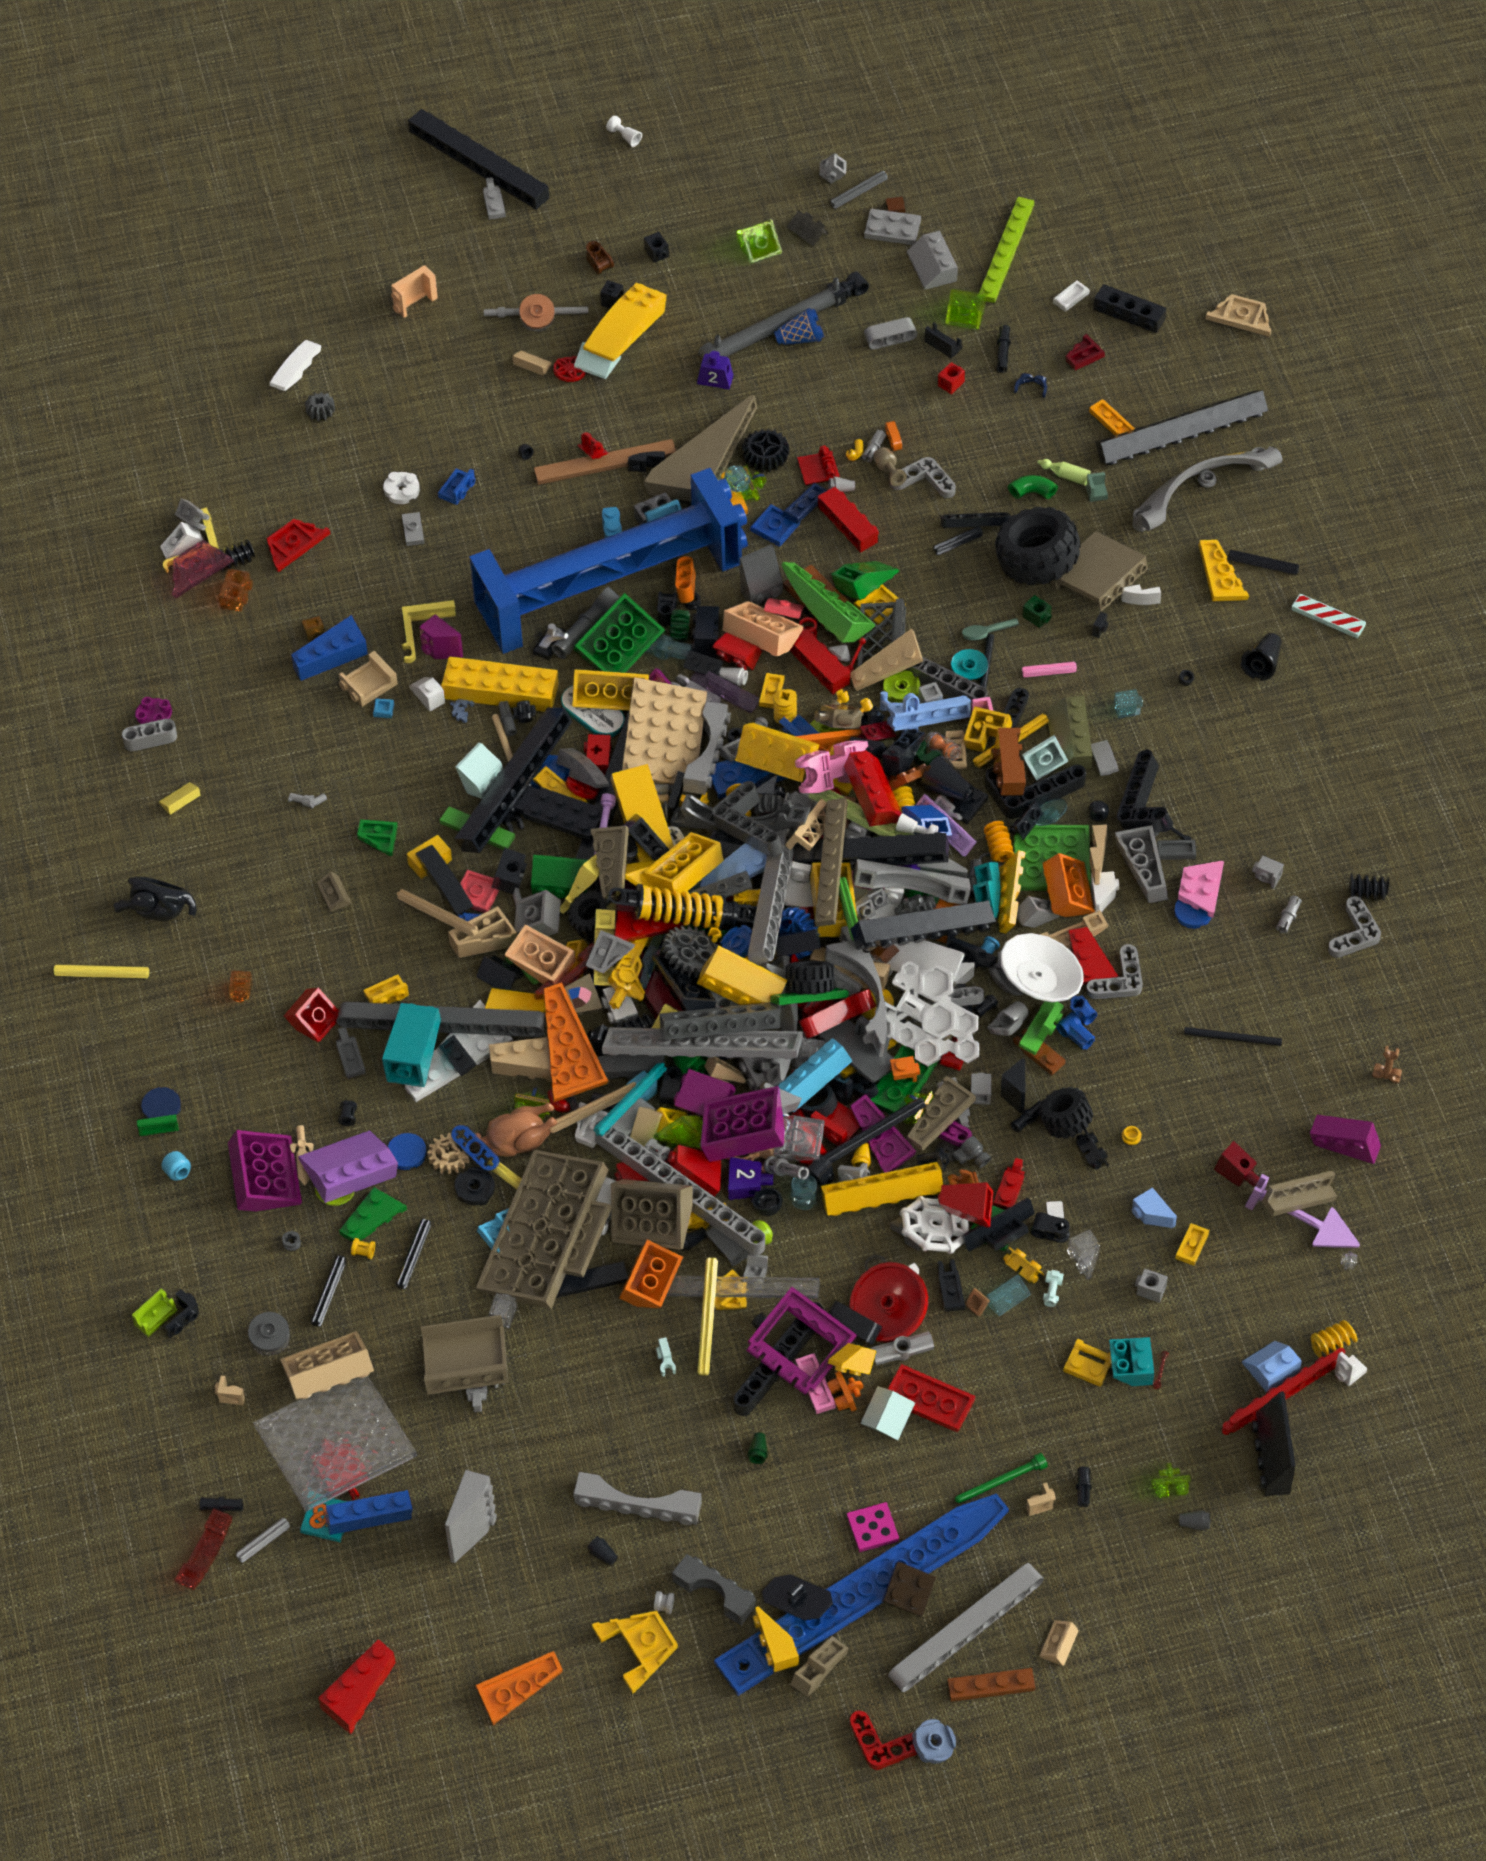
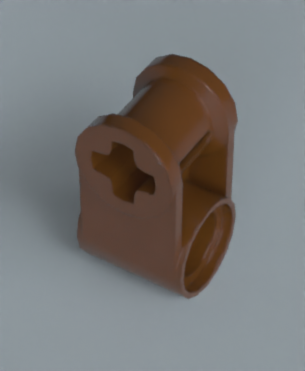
(598, 257)

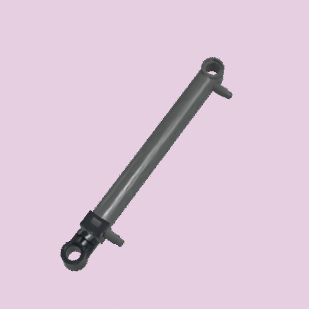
(834, 295)

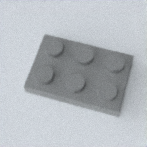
(892, 226)

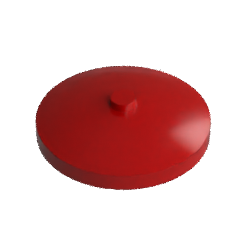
(892, 1298)

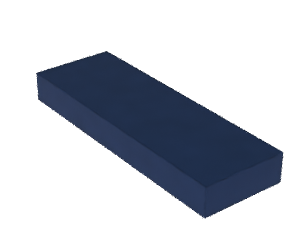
(804, 504)

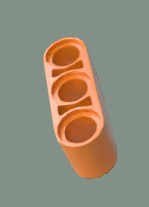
(685, 579)

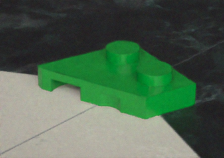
(378, 834)

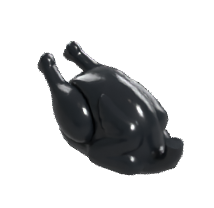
(156, 899)

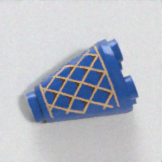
(800, 329)

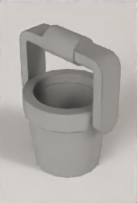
(1009, 1019)

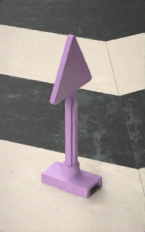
(1332, 1230)

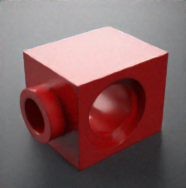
(951, 378)

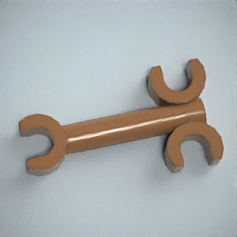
(1387, 1072)

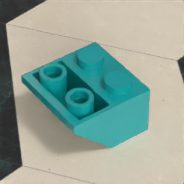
(1132, 1361)

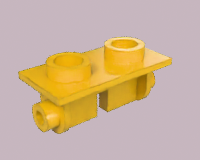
(1030, 1269)

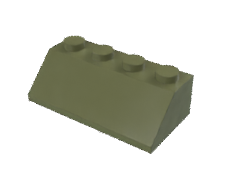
(1070, 727)

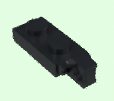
(972, 953)

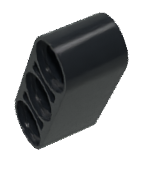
(857, 1323)

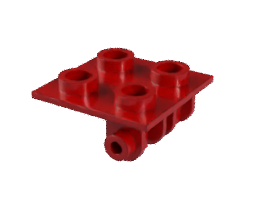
(818, 467)

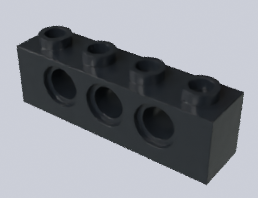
(1129, 308)

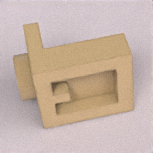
(230, 1394)
(1041, 1503)

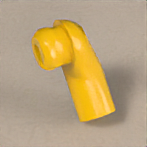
(857, 452)

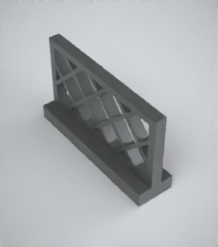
(897, 623)

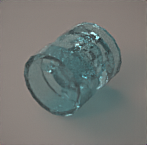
(804, 1192)

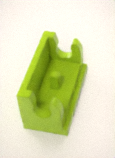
(154, 1313)

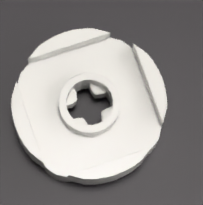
(405, 479)

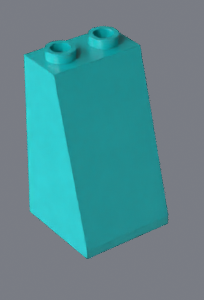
(411, 1044)

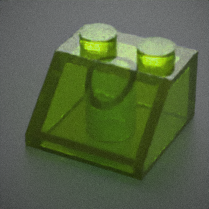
(759, 241)
(965, 308)

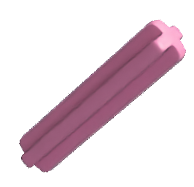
(1049, 669)

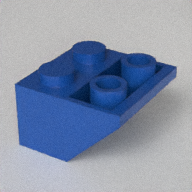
(928, 815)

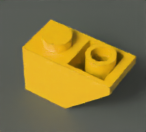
(854, 1358)

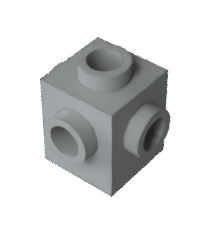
(832, 168)

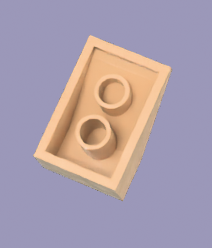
(540, 956)

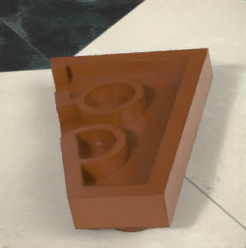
(909, 776)

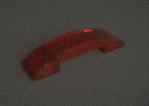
(572, 976)
(206, 1550)

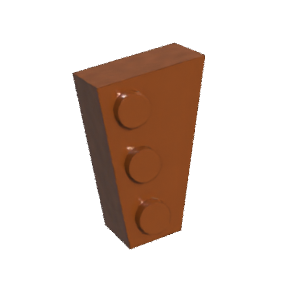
(1008, 762)

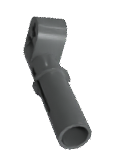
(585, 622)

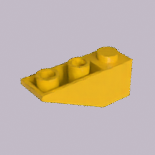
(779, 1644)

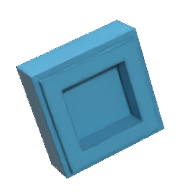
(383, 708)

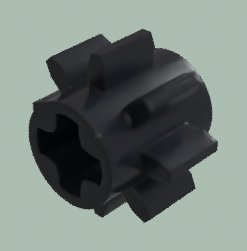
(524, 712)

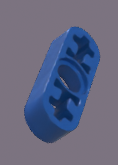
(482, 1161)

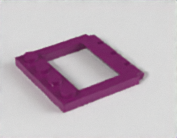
(813, 1317)

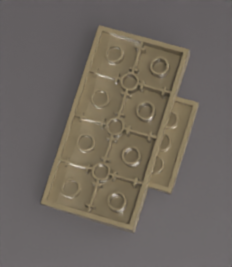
(551, 1229)

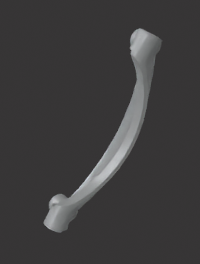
(1153, 510)

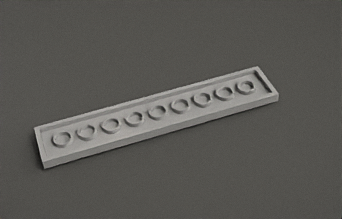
(729, 1045)

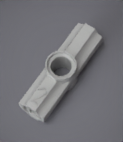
(914, 1344)

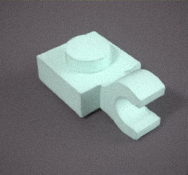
(663, 1352)

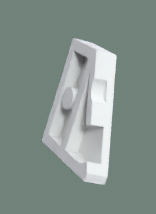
(584, 1132)

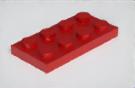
(933, 1398)

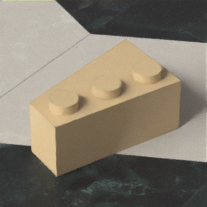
(493, 935)

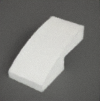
(1135, 595)

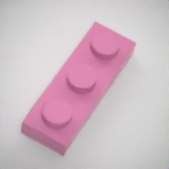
(821, 1397)

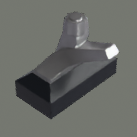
(550, 636)

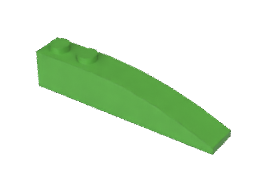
(838, 617)

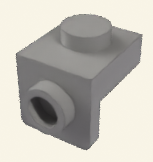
(848, 1172)
(756, 1266)

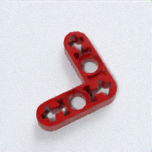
(876, 1747)

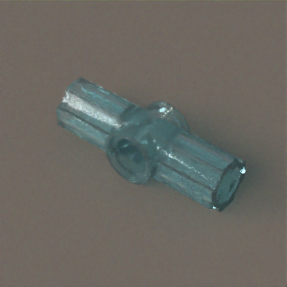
(666, 647)

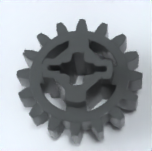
(915, 904)

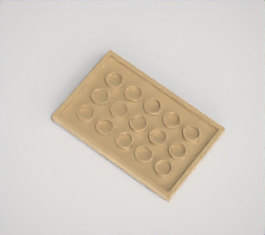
(663, 728)

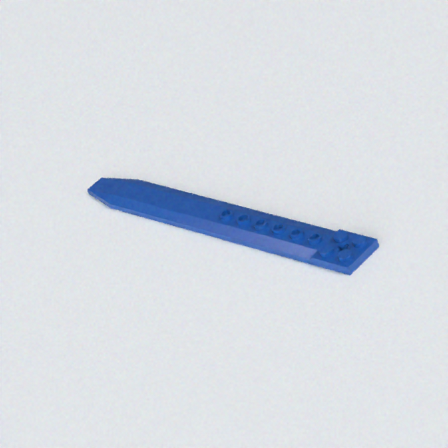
(867, 1585)

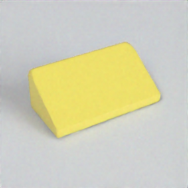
(180, 798)

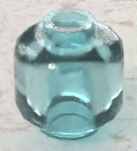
(737, 478)

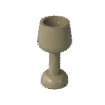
(886, 461)

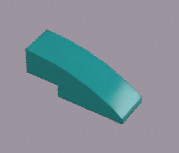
(988, 885)

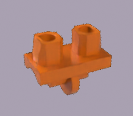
(838, 1384)

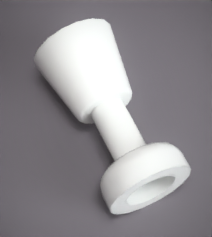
(632, 136)
(908, 825)

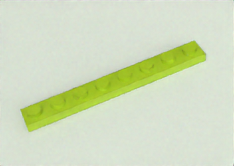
(1007, 248)

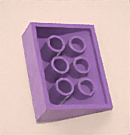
(349, 1165)

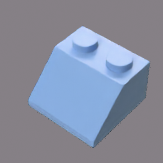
(1273, 1365)

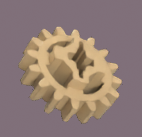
(450, 1155)

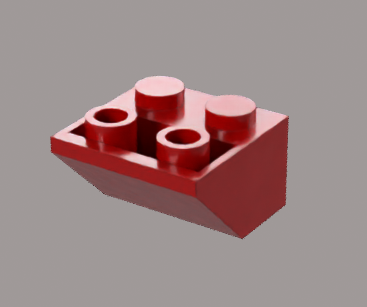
(737, 651)

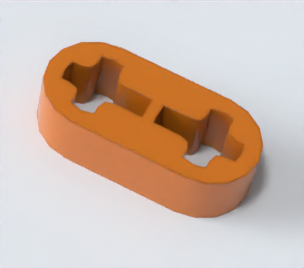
(893, 436)

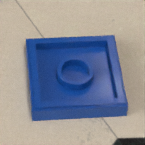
(774, 526)

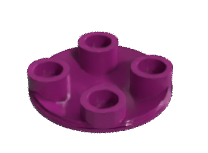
(153, 710)

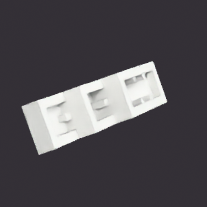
(294, 365)

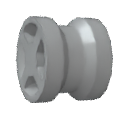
(664, 1602)

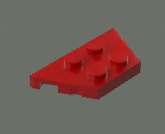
(293, 541)
(638, 929)

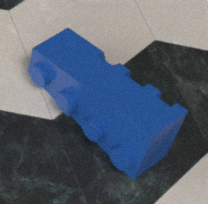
(329, 650)

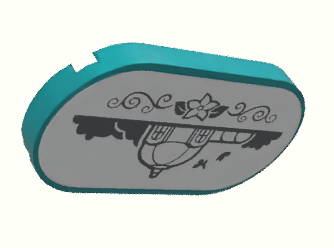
(594, 719)

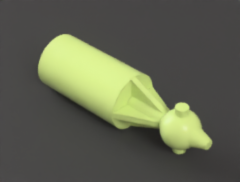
(1066, 471)

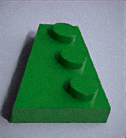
(370, 1214)

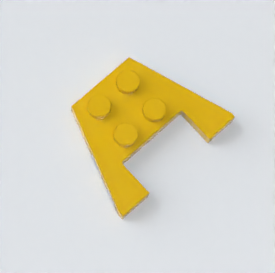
(647, 1639)

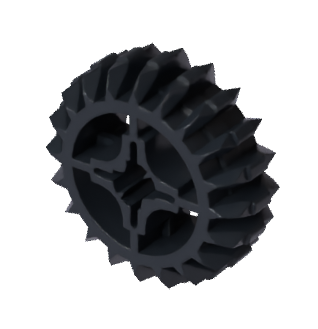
(765, 450)

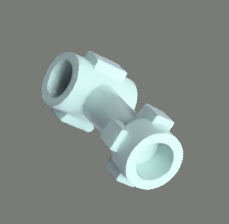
(1053, 1278)

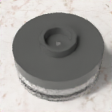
(269, 1333)

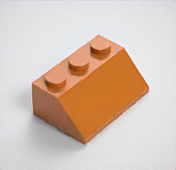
(1068, 886)
(651, 1276)

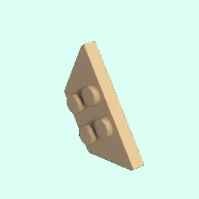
(1242, 314)

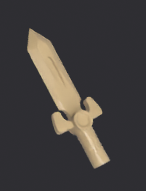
(301, 1146)

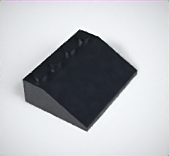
(1274, 1447)

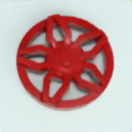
(567, 369)
(581, 789)

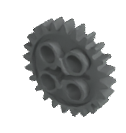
(688, 949)

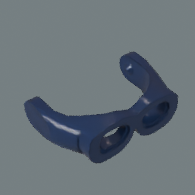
(1041, 380)

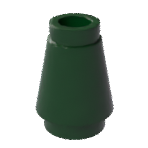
(758, 1449)

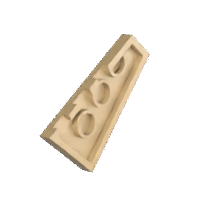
(891, 660)

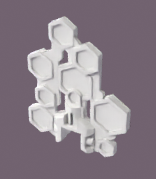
(936, 1019)

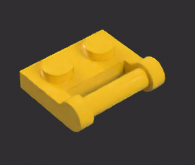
(1086, 1368)

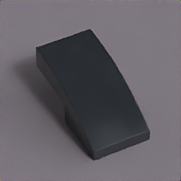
(640, 461)

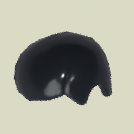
(767, 1201)

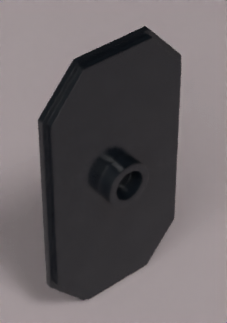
(797, 1597)

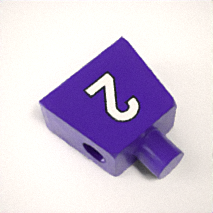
(715, 371)
(746, 1178)

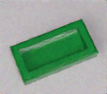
(157, 1125)

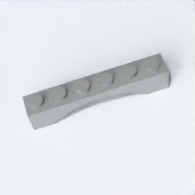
(698, 773)
(880, 875)
(679, 1506)

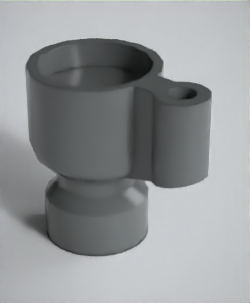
(972, 1150)

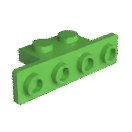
(1041, 1026)

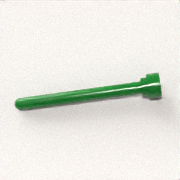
(1038, 1462)

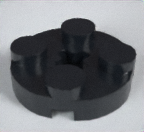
(474, 1196)

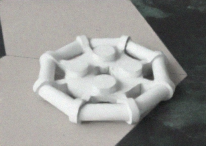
(943, 1231)

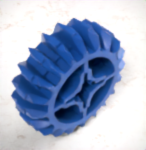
(800, 922)

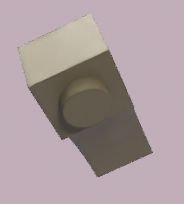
(818, 1665)

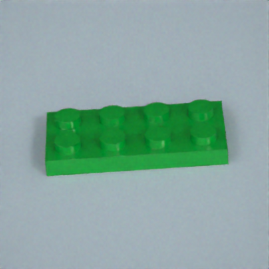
(892, 1092)

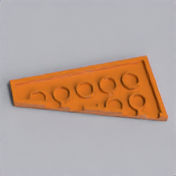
(571, 1055)

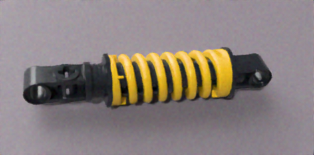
(693, 907)

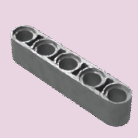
(947, 681)

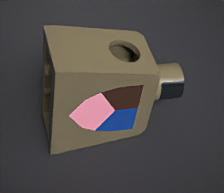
(584, 996)

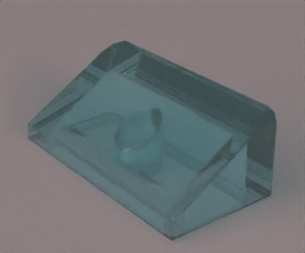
(1008, 1295)

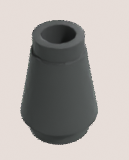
(1196, 1520)

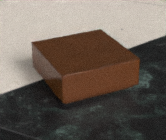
(895, 204)

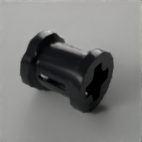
(347, 1113)

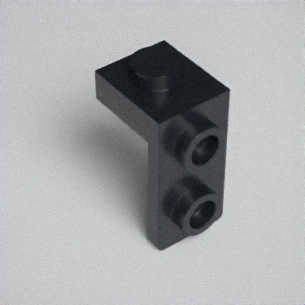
(189, 1314)

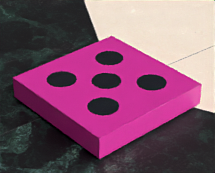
(873, 1527)

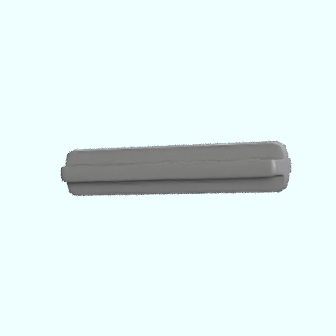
(262, 1540)

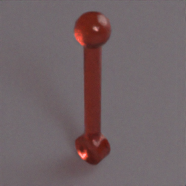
(1157, 1384)

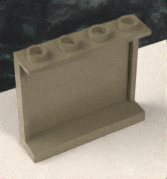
(1103, 570)
(464, 1354)

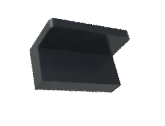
(498, 972)

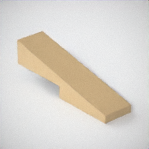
(1097, 852)

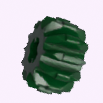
(679, 624)

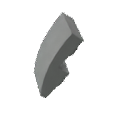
(1104, 758)
(869, 903)

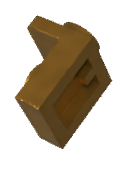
(313, 628)

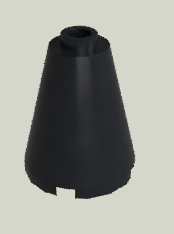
(1262, 657)
(947, 780)

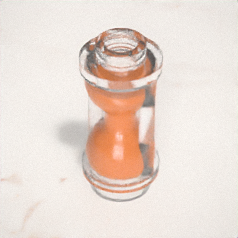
(936, 742)

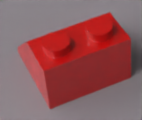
(312, 1014)

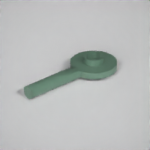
(979, 632)

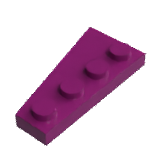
(890, 1146)

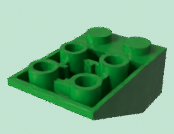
(862, 578)

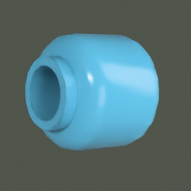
(176, 1166)

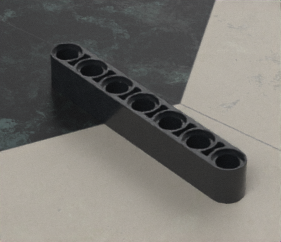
(765, 1382)

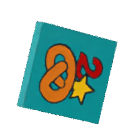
(315, 1522)

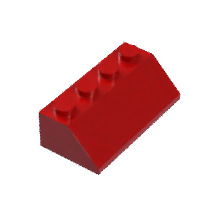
(872, 788)

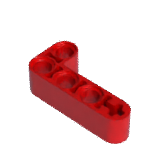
(837, 1013)

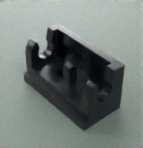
(942, 342)

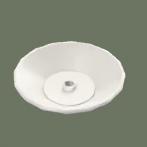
(1041, 967)

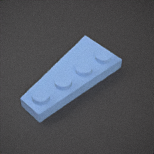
(743, 859)

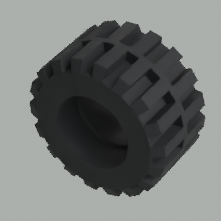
(583, 909)
(810, 977)
(1065, 1112)

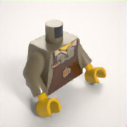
(842, 715)

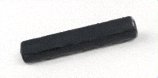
(957, 540)

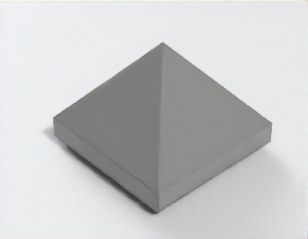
(841, 652)

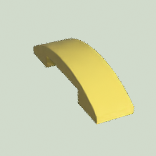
(603, 921)

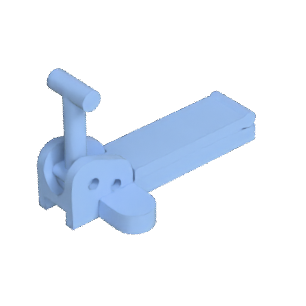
(912, 714)

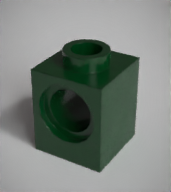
(1037, 611)

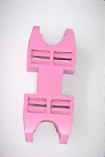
(823, 768)

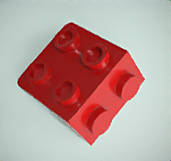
(839, 1125)

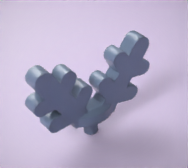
(460, 711)

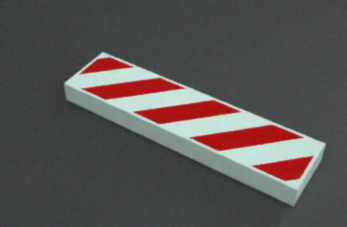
(1328, 616)

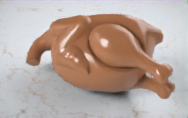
(518, 1131)

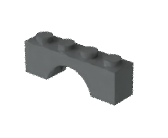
(693, 1575)

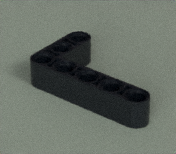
(1041, 791)
(1133, 807)

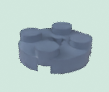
(924, 1747)

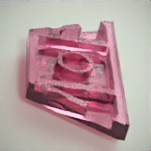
(196, 566)

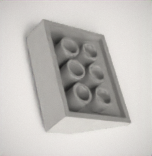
(470, 1514)

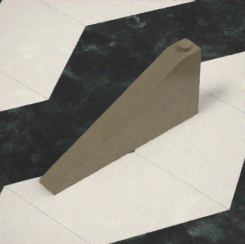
(707, 450)

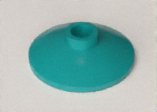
(969, 658)

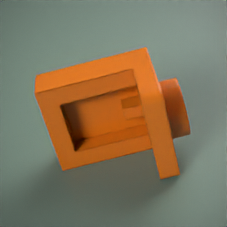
(904, 1068)

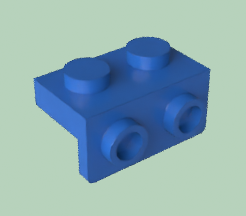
(457, 486)
(797, 727)

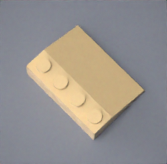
(327, 1365)

